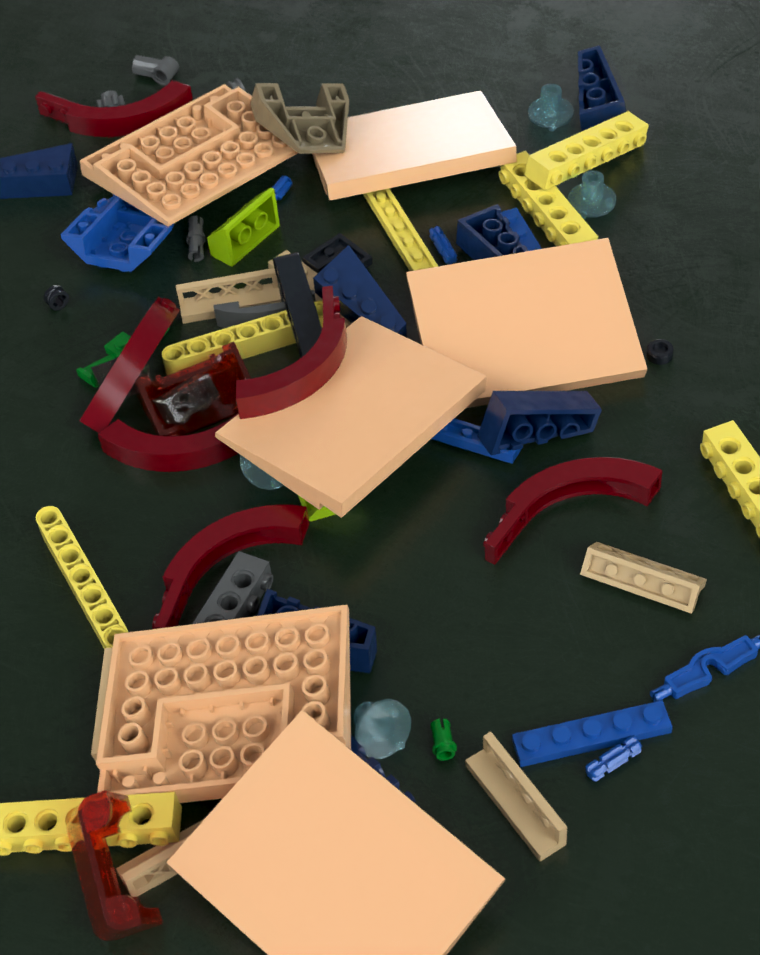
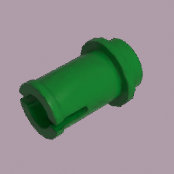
(444, 747)

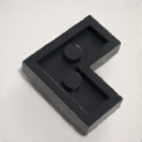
(329, 250)

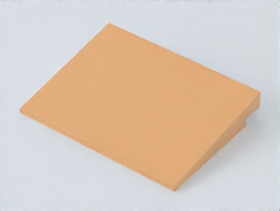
(416, 145)
(188, 156)
(531, 318)
(361, 422)
(209, 698)
(332, 857)

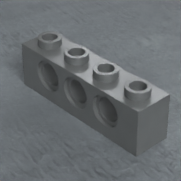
(230, 591)

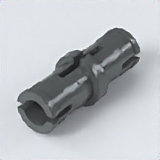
(195, 238)

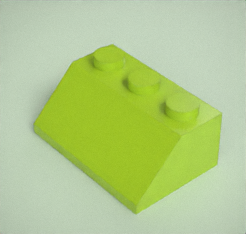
(245, 229)

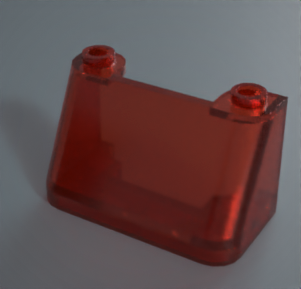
(223, 371)
(109, 911)

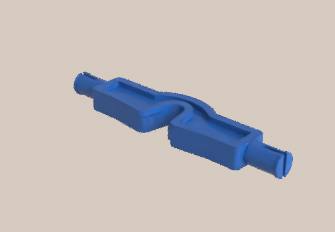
(697, 675)

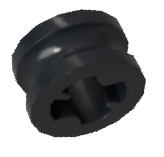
(53, 292)

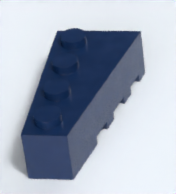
(358, 292)
(536, 417)

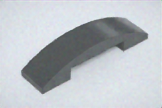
(231, 314)

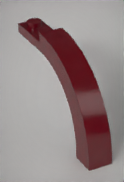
(118, 119)
(129, 364)
(304, 377)
(164, 452)
(567, 480)
(221, 539)

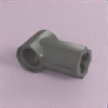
(160, 70)

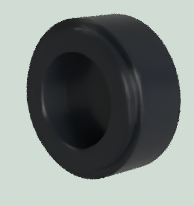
(660, 351)

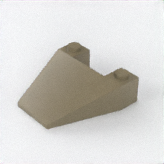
(304, 128)

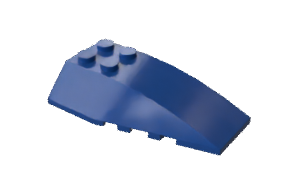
(114, 235)

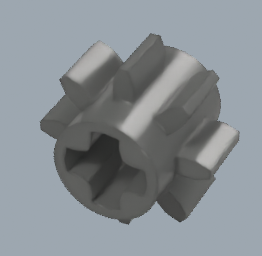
(110, 99)

